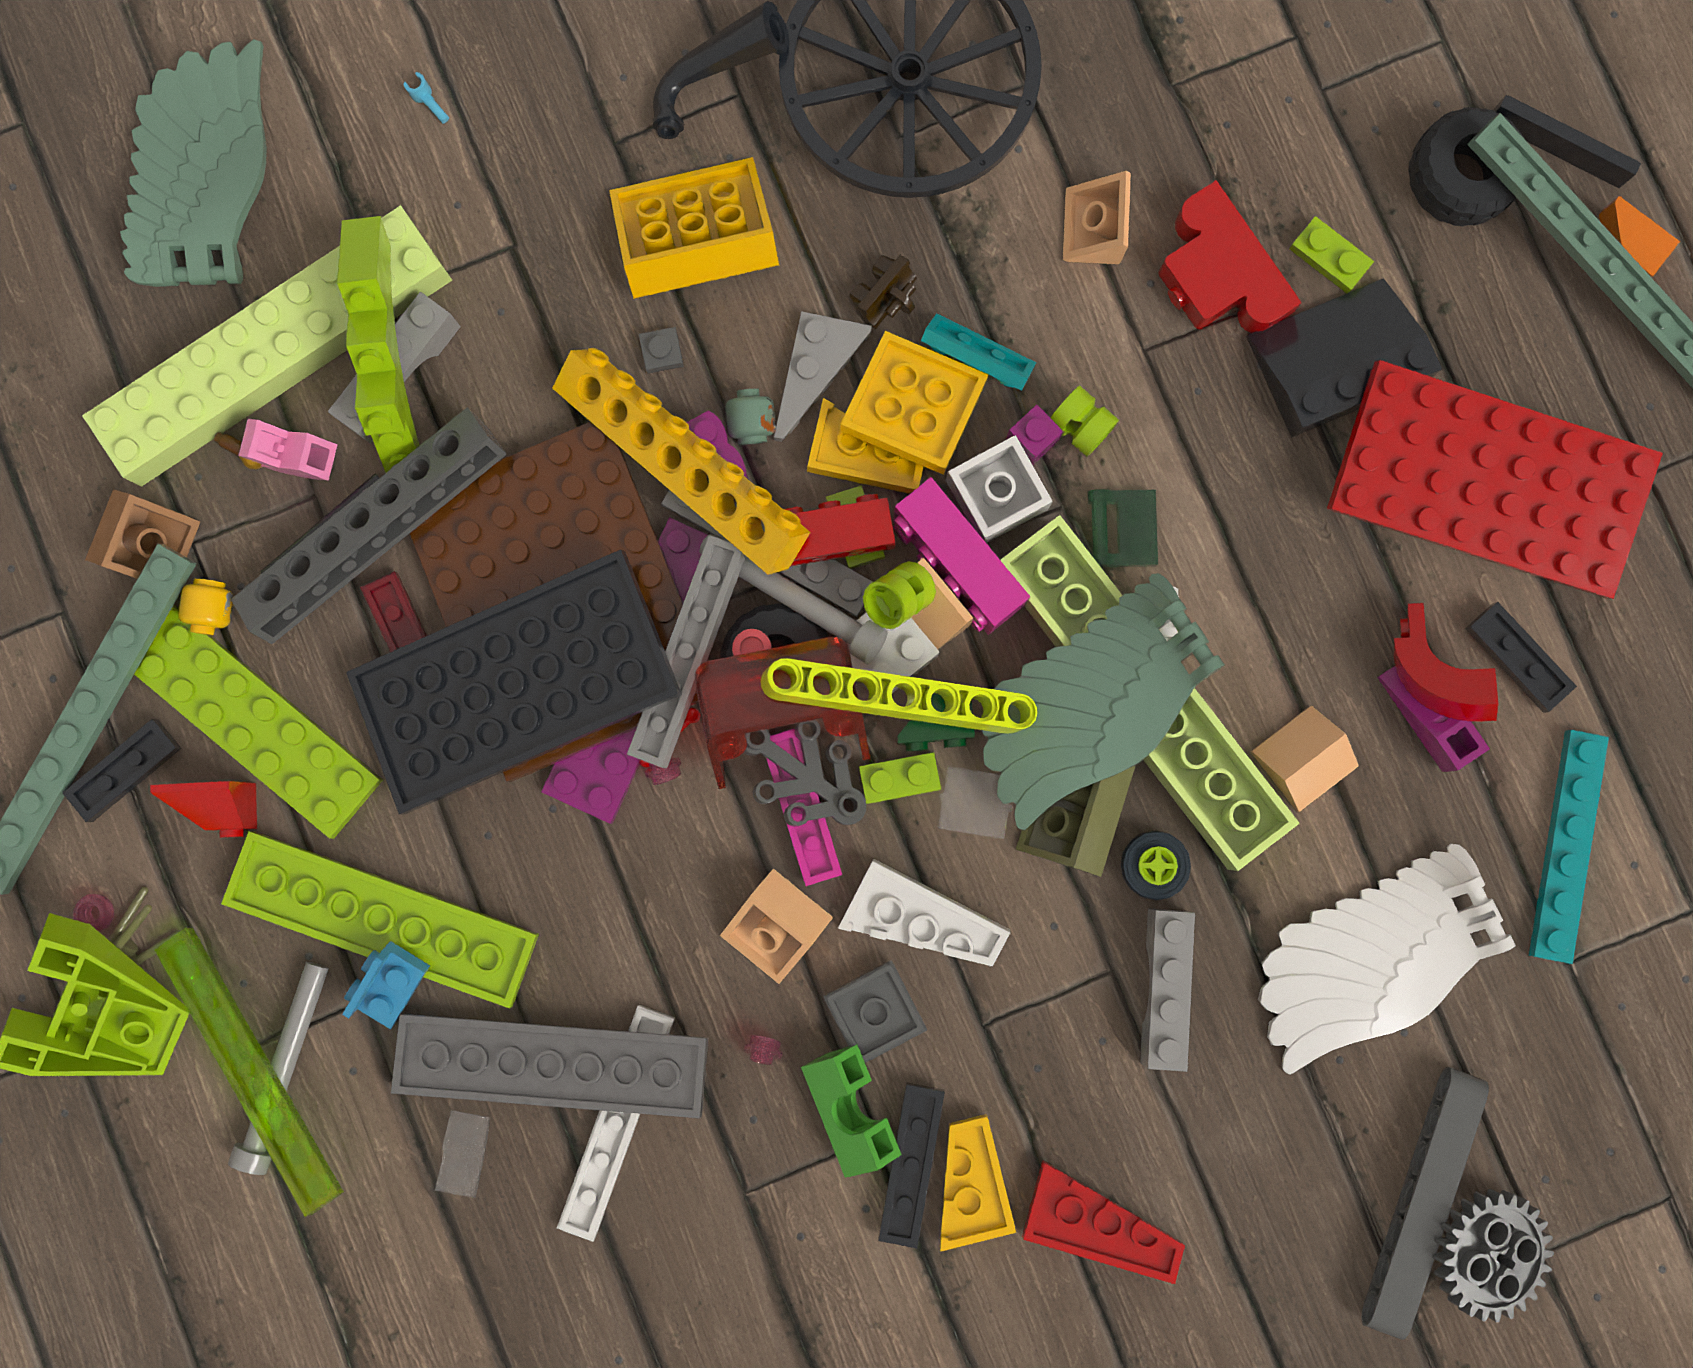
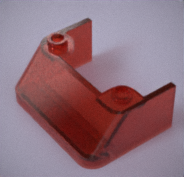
(736, 705)

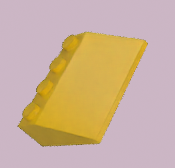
(693, 228)

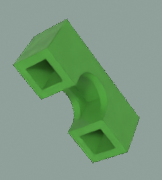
(858, 1141)

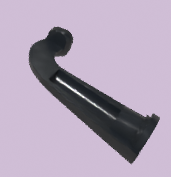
(744, 40)

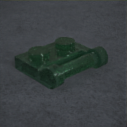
(1135, 527)

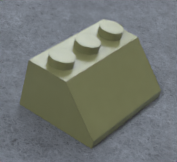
(1079, 826)

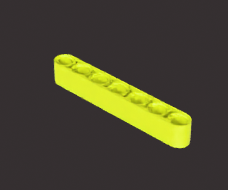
(918, 692)

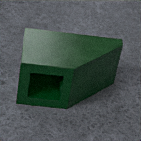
(918, 733)

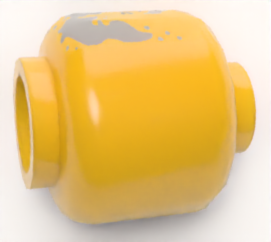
(205, 606)

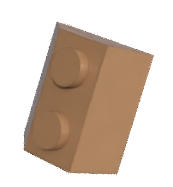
(133, 530)

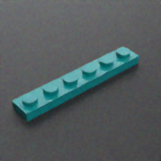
(1568, 846)

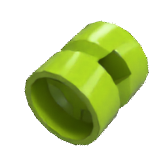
(1084, 421)
(899, 595)

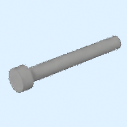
(864, 639)
(252, 1154)

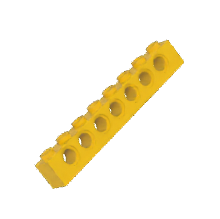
(629, 418)

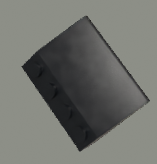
(1325, 355)

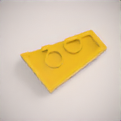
(854, 460)
(974, 1187)

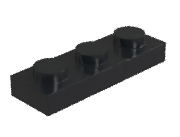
(1521, 657)
(121, 770)

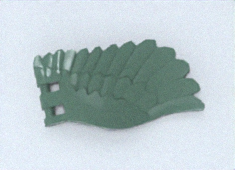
(196, 168)
(1099, 700)

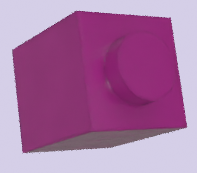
(1036, 433)

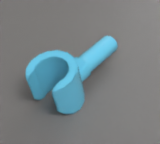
(423, 95)

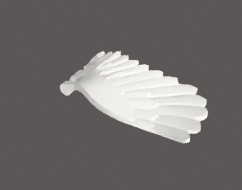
(1378, 958)

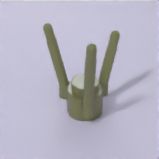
(121, 938)

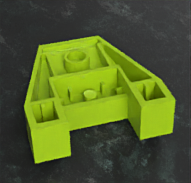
(107, 1018)

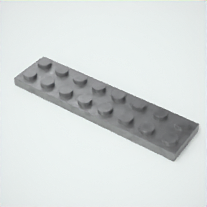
(550, 1065)

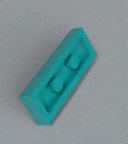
(978, 352)

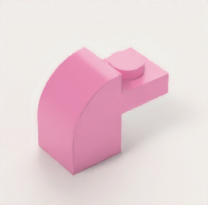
(288, 451)

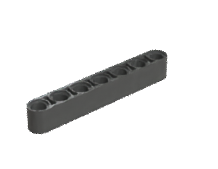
(1424, 1203)

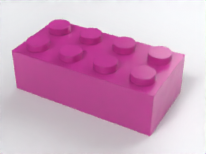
(959, 556)

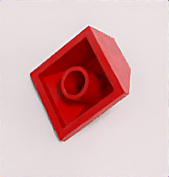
(213, 805)

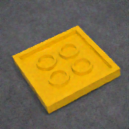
(913, 402)

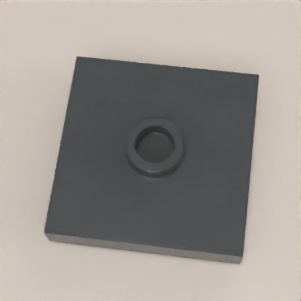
(875, 1011)

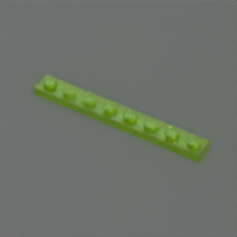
(249, 1072)

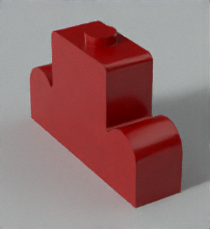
(1224, 267)

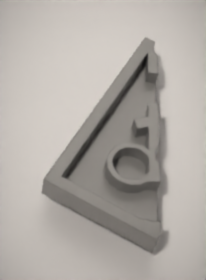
(819, 353)

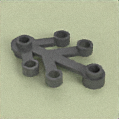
(810, 778)

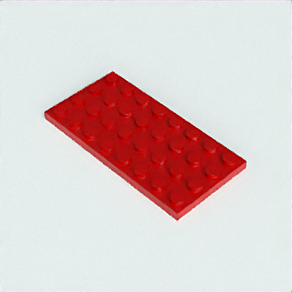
(1494, 480)

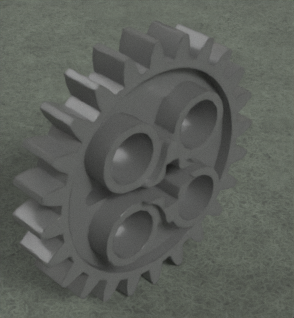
(1493, 1255)

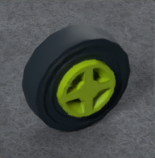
(1169, 866)

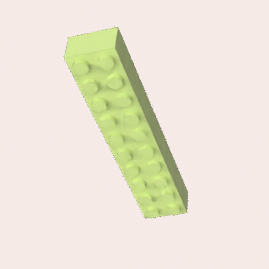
(249, 359)
(1198, 755)

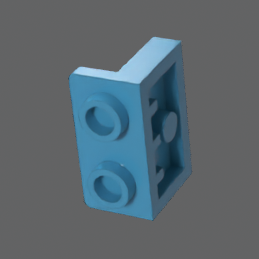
(387, 984)

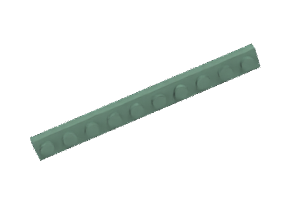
(1587, 242)
(89, 709)

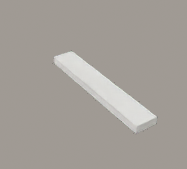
(605, 1150)

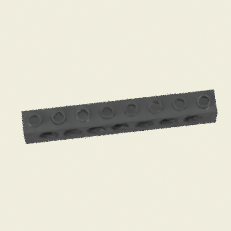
(368, 526)

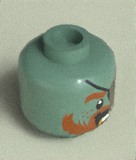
(750, 417)

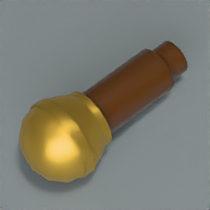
(233, 445)

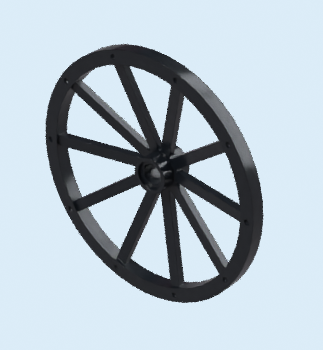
(908, 92)

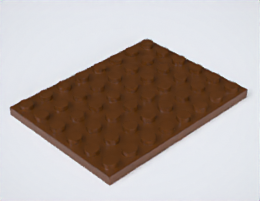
(536, 522)

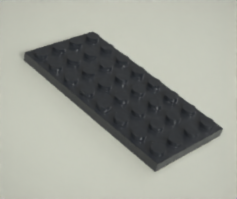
(513, 682)

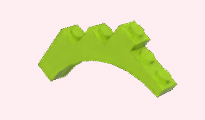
(372, 339)

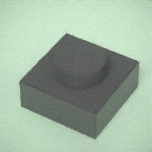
(661, 350)

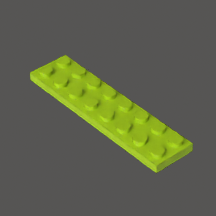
(256, 725)
(369, 911)

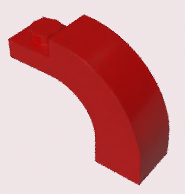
(1437, 686)

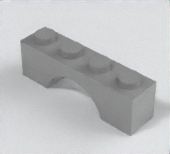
(420, 335)
(1169, 1001)

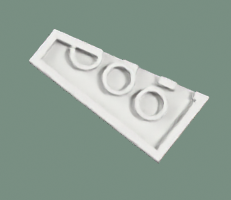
(911, 913)

